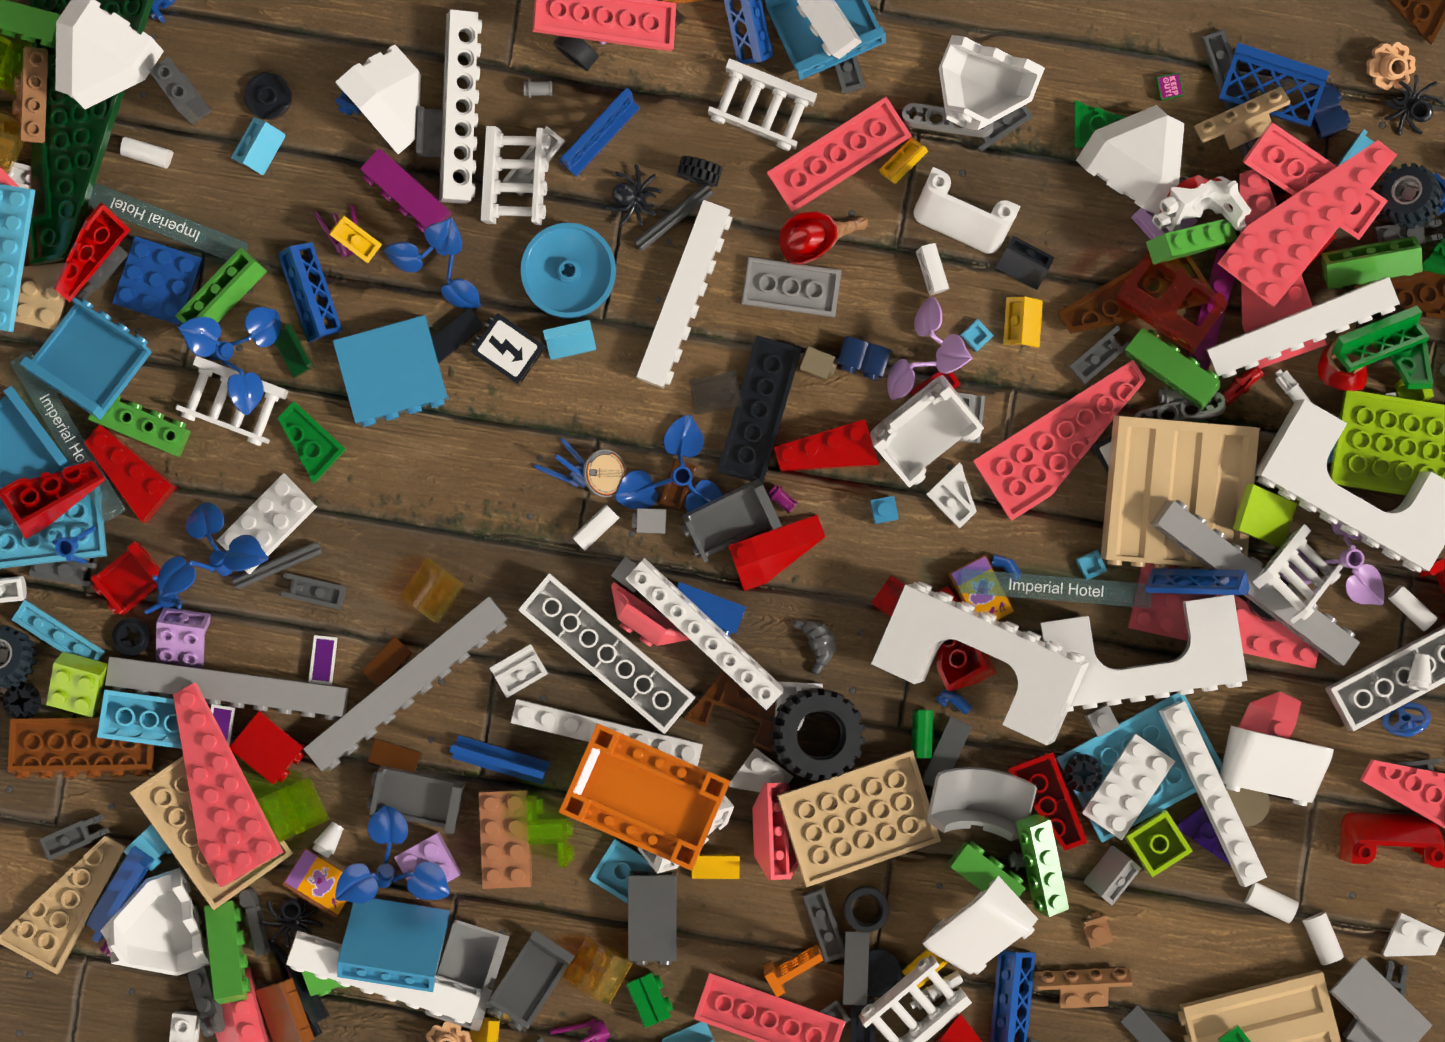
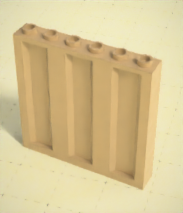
(1171, 462)
(1273, 1011)

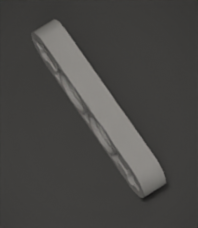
(944, 126)
(1179, 407)

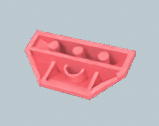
(644, 619)
(1272, 715)
(770, 835)
(244, 1018)

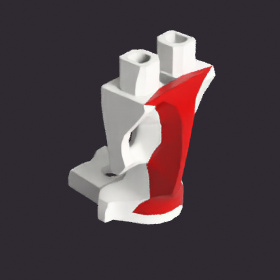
(1198, 194)

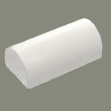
(146, 152)
(932, 269)
(595, 527)
(12, 589)
(1412, 608)
(1272, 902)
(1323, 938)

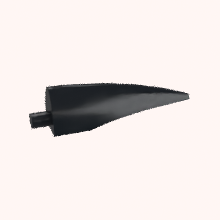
(312, 1005)

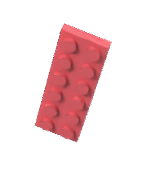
(611, 21)
(839, 154)
(1296, 166)
(763, 1015)

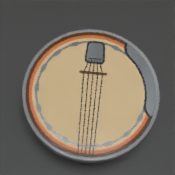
(604, 472)

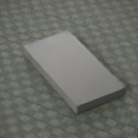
(791, 287)
(1379, 1005)

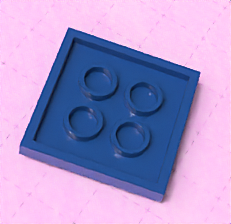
(157, 280)

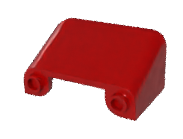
(1364, 831)

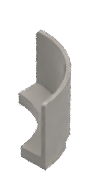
(982, 799)
(472, 959)

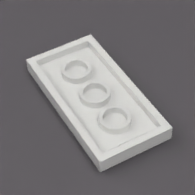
(271, 516)
(1128, 786)

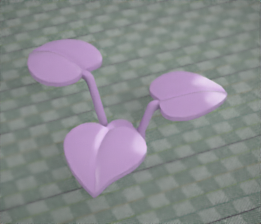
(949, 356)
(1363, 586)

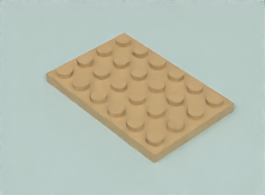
(169, 809)
(858, 818)

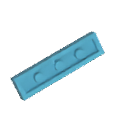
(55, 632)

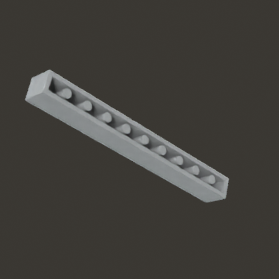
(1218, 554)
(405, 684)
(229, 687)

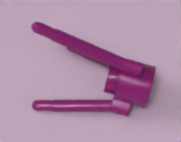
(340, 248)
(597, 1032)

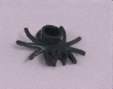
(1413, 105)
(633, 196)
(291, 918)

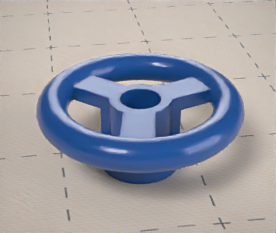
(1407, 722)

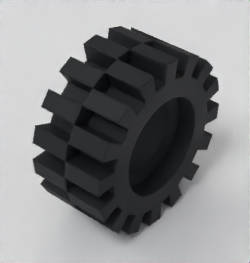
(699, 171)

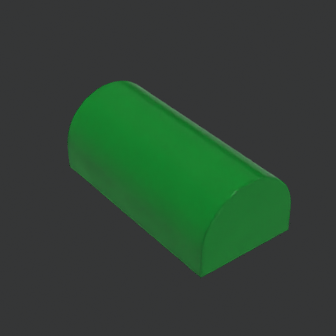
(922, 733)

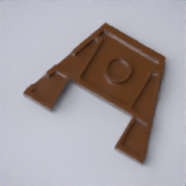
(732, 696)

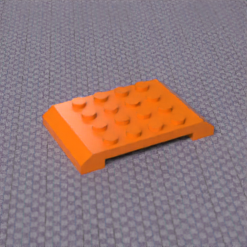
(644, 796)

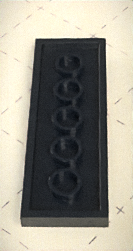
(762, 408)

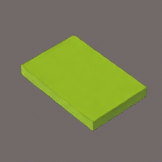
(1264, 515)

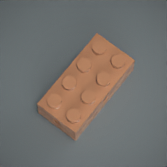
(504, 839)

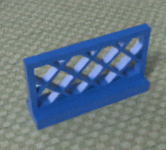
(1280, 65)
(600, 133)
(500, 759)

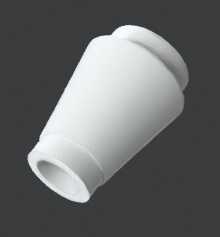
(1420, 673)
(328, 840)

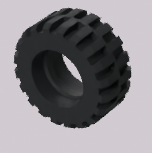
(847, 743)

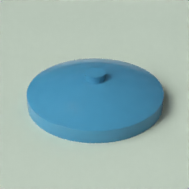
(568, 270)

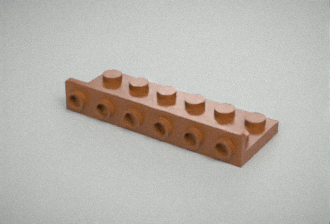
(71, 749)

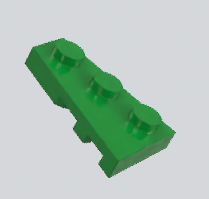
(1413, 364)

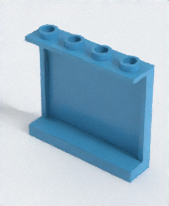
(806, 49)
(89, 358)
(391, 371)
(24, 444)
(393, 944)

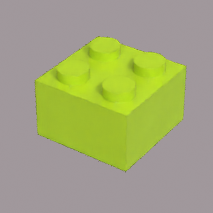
(77, 684)
(1157, 843)

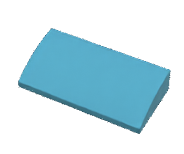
(139, 719)

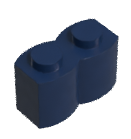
(1329, 115)
(863, 357)

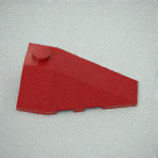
(43, 499)
(769, 553)
(960, 663)

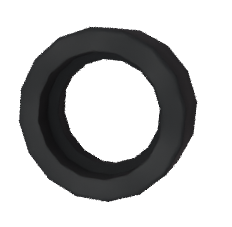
(576, 51)
(884, 909)

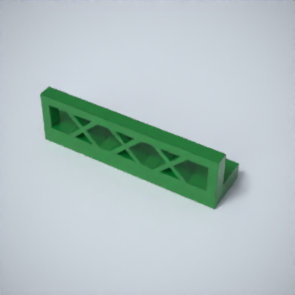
(1372, 335)

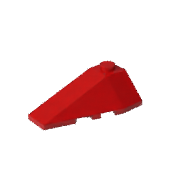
(95, 242)

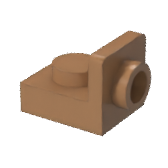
(1096, 929)

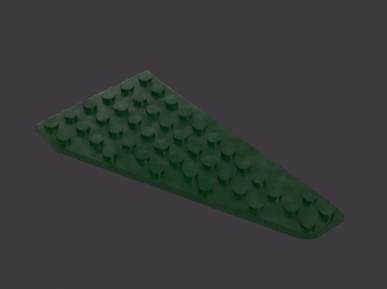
(73, 148)

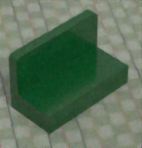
(293, 351)

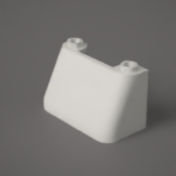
(960, 219)
(924, 430)
(1274, 765)
(981, 928)

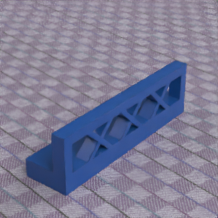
(756, 30)
(304, 291)
(1198, 581)
(119, 890)
(1008, 999)

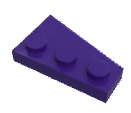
(1200, 829)

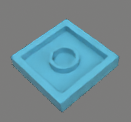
(614, 869)

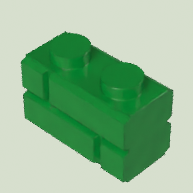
(648, 998)

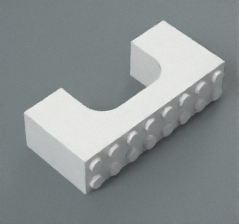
(1299, 470)
(1209, 660)
(1043, 670)

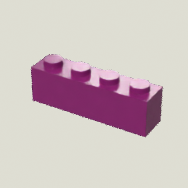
(404, 190)

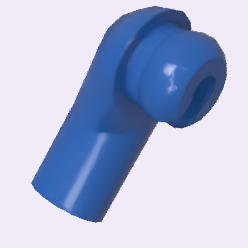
(1005, 563)
(956, 699)

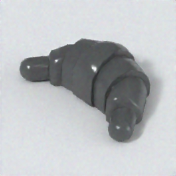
(820, 641)

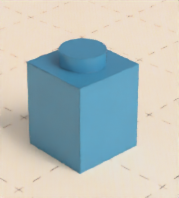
(884, 510)

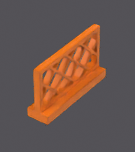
(779, 975)

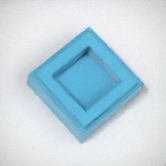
(976, 335)
(1091, 565)

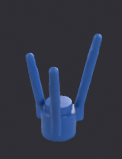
(577, 472)
(69, 545)
(166, 602)

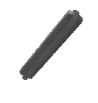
(673, 217)
(277, 565)

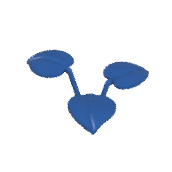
(446, 240)
(202, 336)
(682, 439)
(205, 520)
(360, 886)

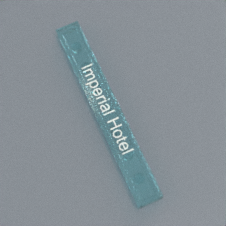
(166, 223)
(67, 436)
(1054, 588)

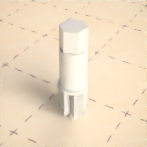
(1290, 386)
(934, 993)

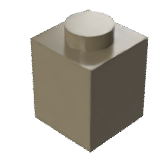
(818, 364)

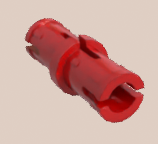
(1242, 384)

